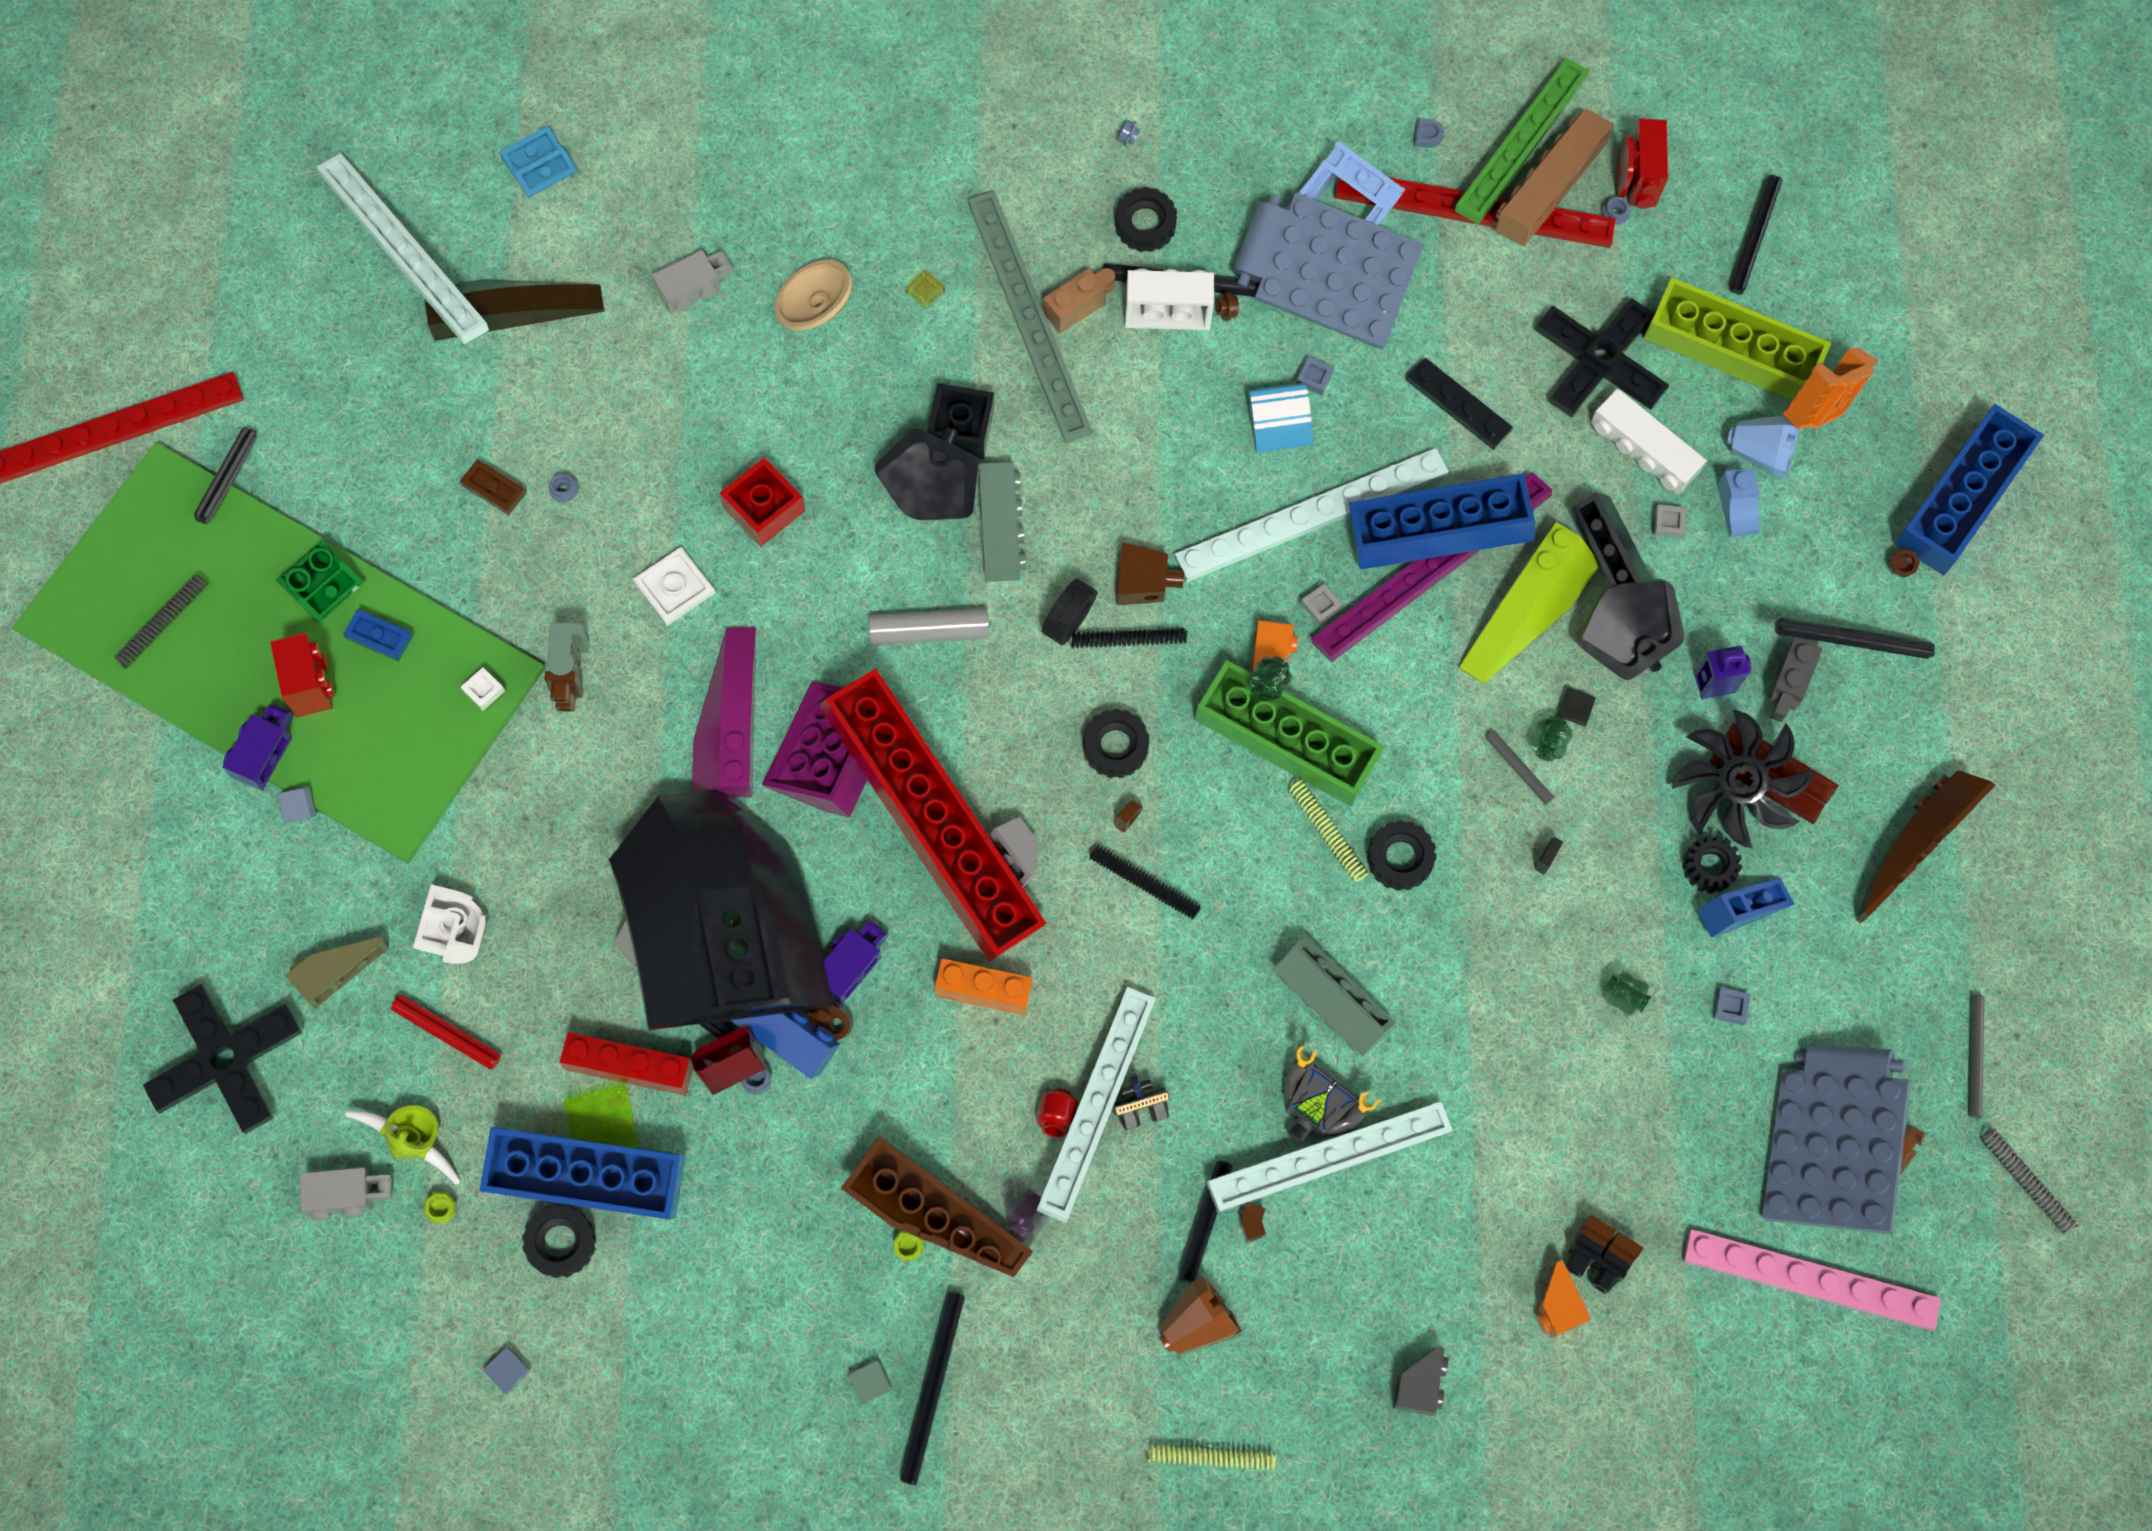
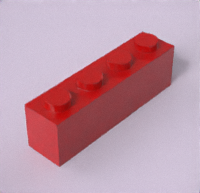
(626, 1064)

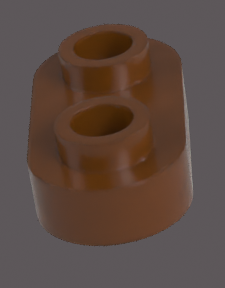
(826, 1017)

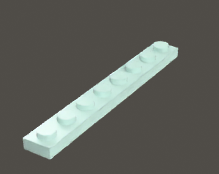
(1096, 1105)
(1329, 1157)

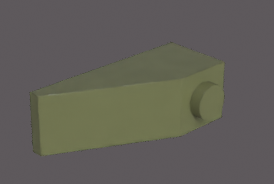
(329, 970)

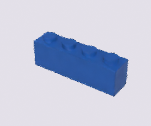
(794, 1040)

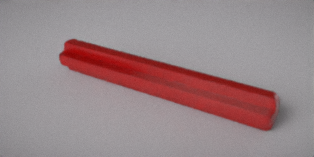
(445, 1032)

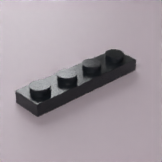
(1459, 403)

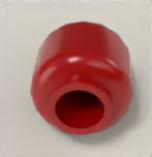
(1056, 1112)

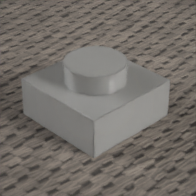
(1670, 521)
(1321, 604)

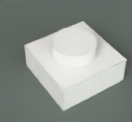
(482, 689)

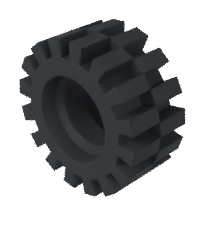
(1719, 848)

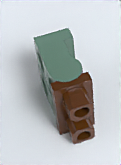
(564, 651)

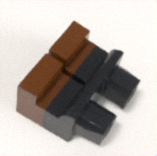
(1613, 1263)

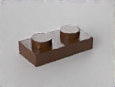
(493, 487)

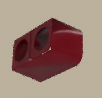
(728, 1060)

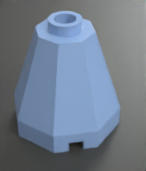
(1765, 443)

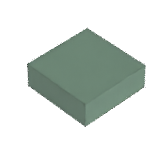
(869, 1382)

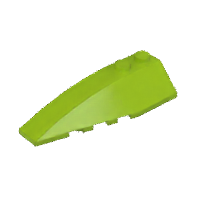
(1534, 602)

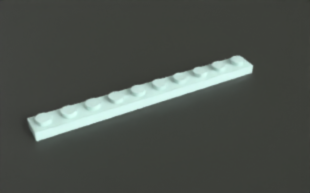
(403, 249)
(1308, 515)

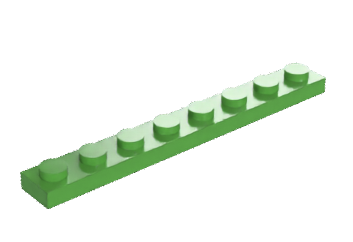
(1522, 141)

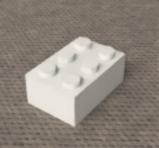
(1169, 299)

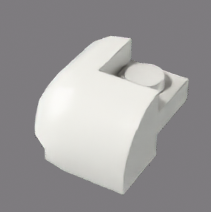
(450, 926)

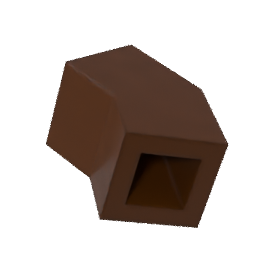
(1251, 1222)

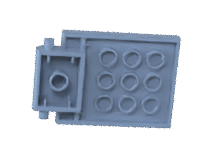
(1328, 267)
(1839, 1140)

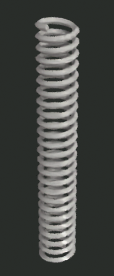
(2037, 1184)

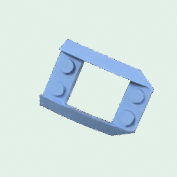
(1360, 176)

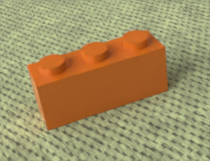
(983, 987)

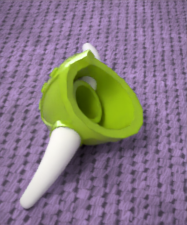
(409, 1135)

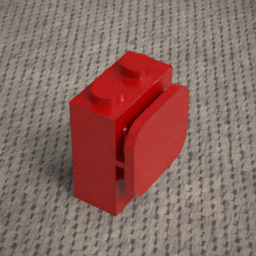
(1643, 164)

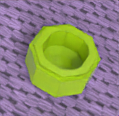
(440, 1208)
(908, 1246)

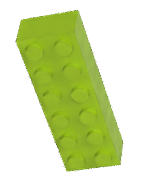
(1735, 339)

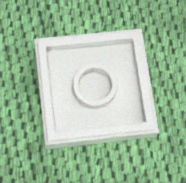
(674, 586)

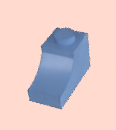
(1739, 501)

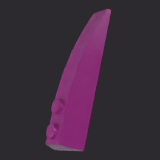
(726, 725)

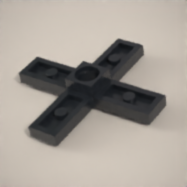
(1591, 369)
(212, 1039)

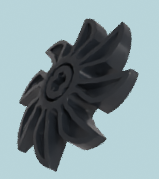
(1760, 782)

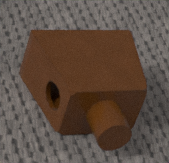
(1145, 575)

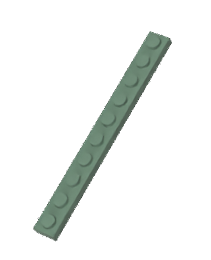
(1030, 317)

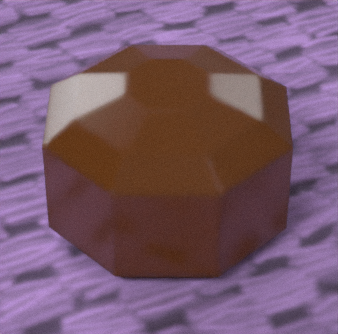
(1903, 563)

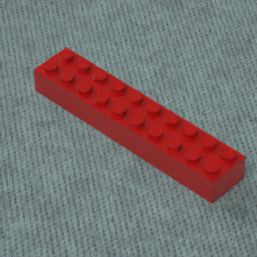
(932, 815)

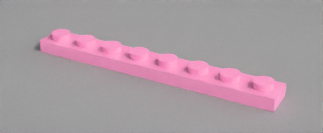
(1812, 1280)

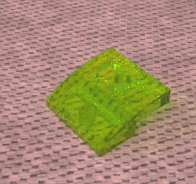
(602, 1107)

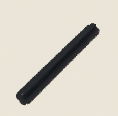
(1755, 234)

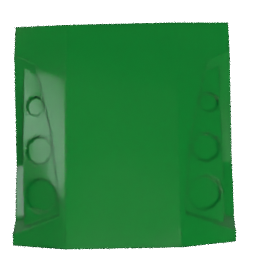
(320, 581)

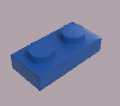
(377, 635)

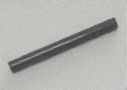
(1977, 1056)

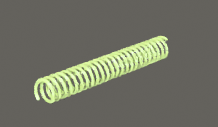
(1351, 872)
(1221, 1455)

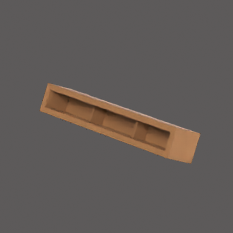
(1553, 177)

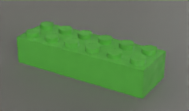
(1290, 735)

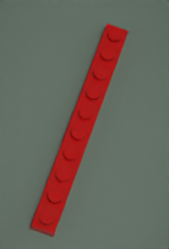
(1442, 202)
(119, 426)

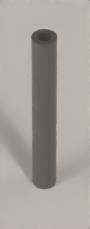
(1519, 767)

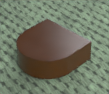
(1128, 815)

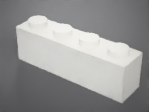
(1648, 442)

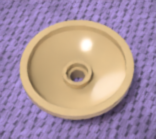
(813, 295)

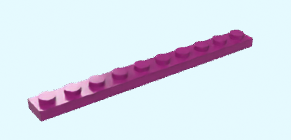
(1401, 591)

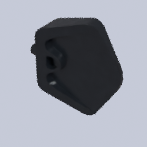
(929, 476)
(1633, 627)

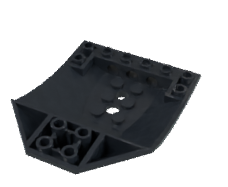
(676, 880)

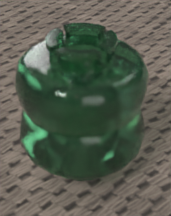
(1269, 678)
(1551, 738)
(1627, 993)

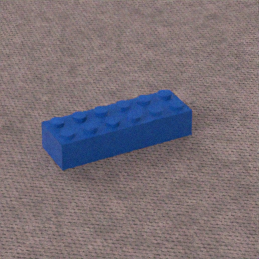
(1969, 489)
(1442, 521)
(582, 1173)

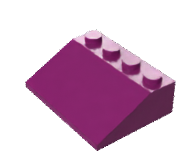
(814, 761)

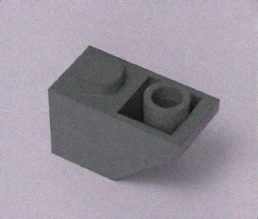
(1419, 1385)

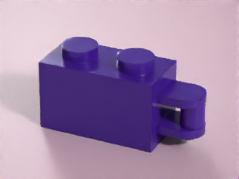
(1722, 672)
(259, 747)
(852, 960)

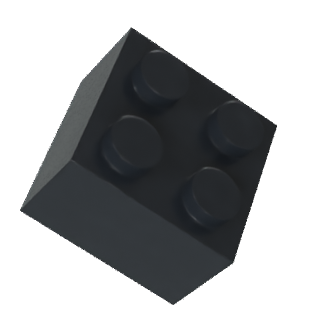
(966, 412)

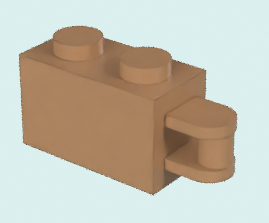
(1078, 298)

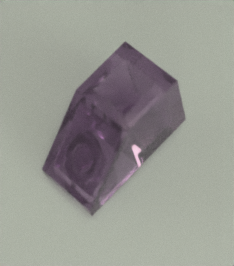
(1024, 1218)

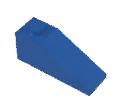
(1744, 906)

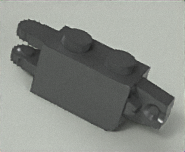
(1793, 676)

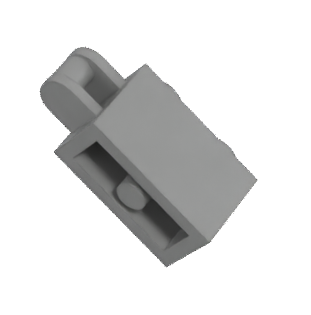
(691, 279)
(341, 1192)

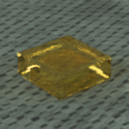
(925, 289)

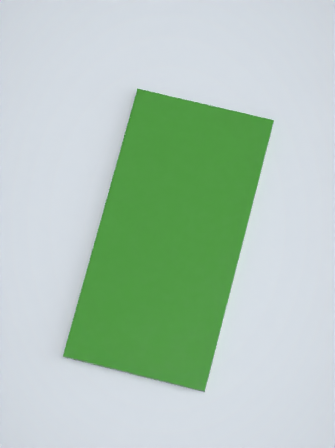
(396, 730)

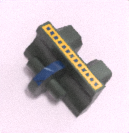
(1127, 1108)

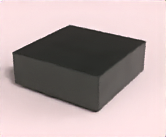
(1576, 707)
(1548, 855)

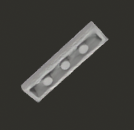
(928, 626)

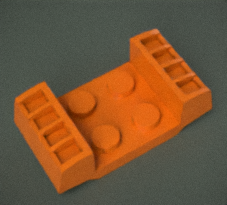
(1830, 393)

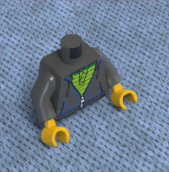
(1320, 1101)

